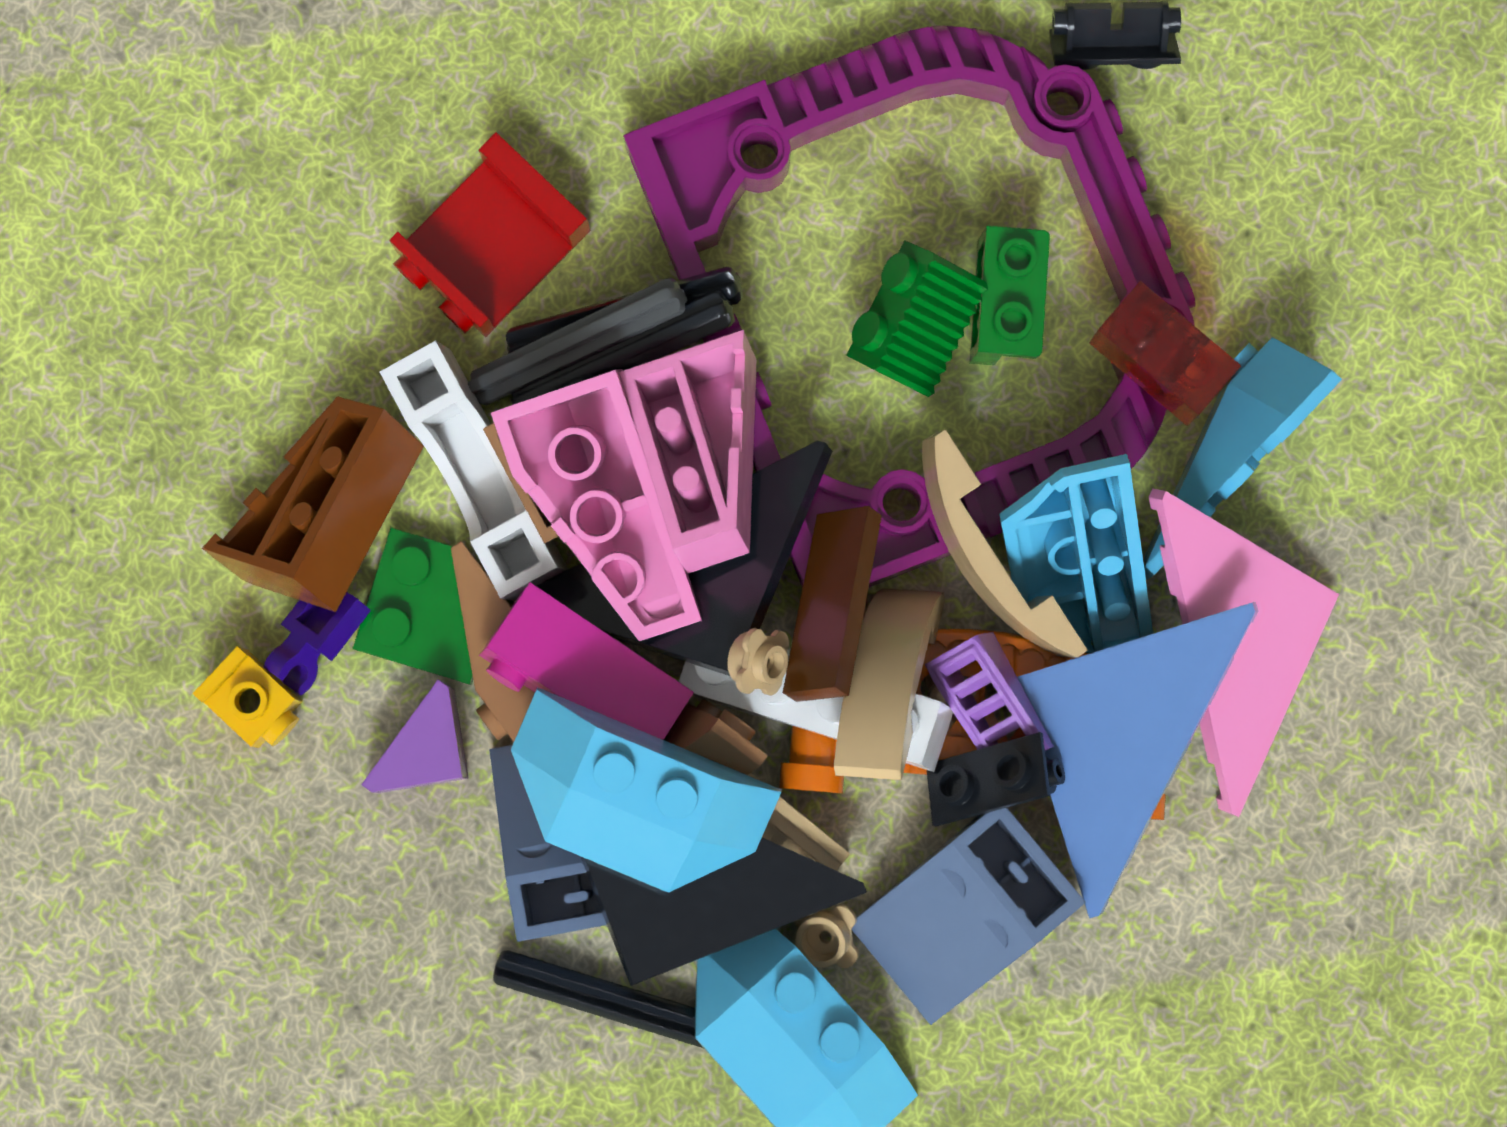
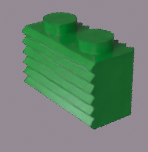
(916, 318)

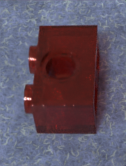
(1164, 353)

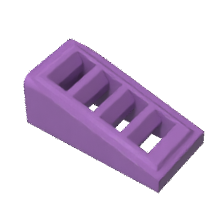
(996, 670)

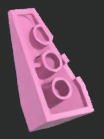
(592, 483)

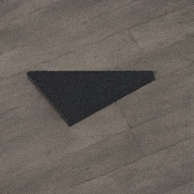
(730, 593)
(726, 907)

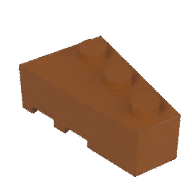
(324, 508)

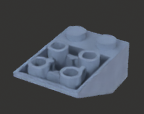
(543, 881)
(966, 913)

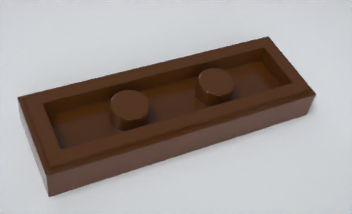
(832, 604)

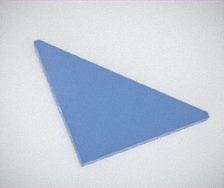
(1122, 731)

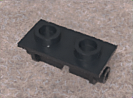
(1087, 39)
(992, 779)

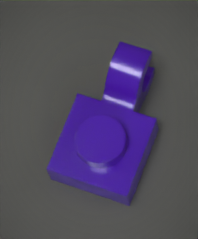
(313, 633)

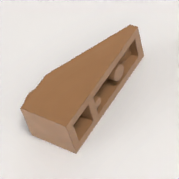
(482, 614)

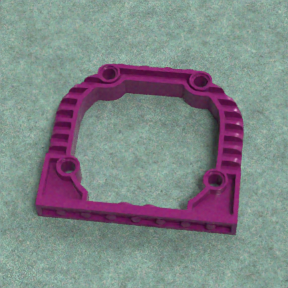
(697, 176)

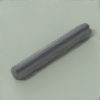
(578, 341)

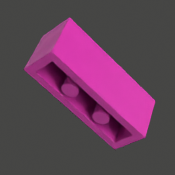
(568, 656)

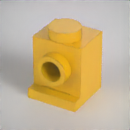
(234, 676)

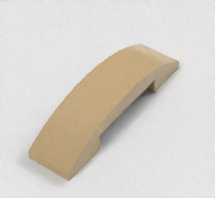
(947, 481)
(887, 669)

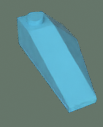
(1248, 419)

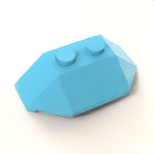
(1083, 546)
(635, 796)
(794, 1039)

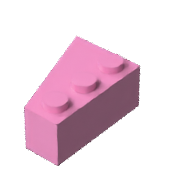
(698, 445)

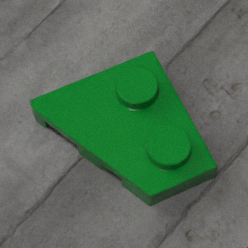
(416, 609)

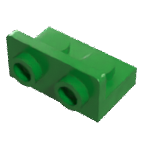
(1013, 307)

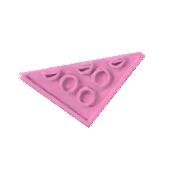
(1221, 570)

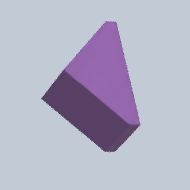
(425, 749)

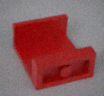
(491, 239)

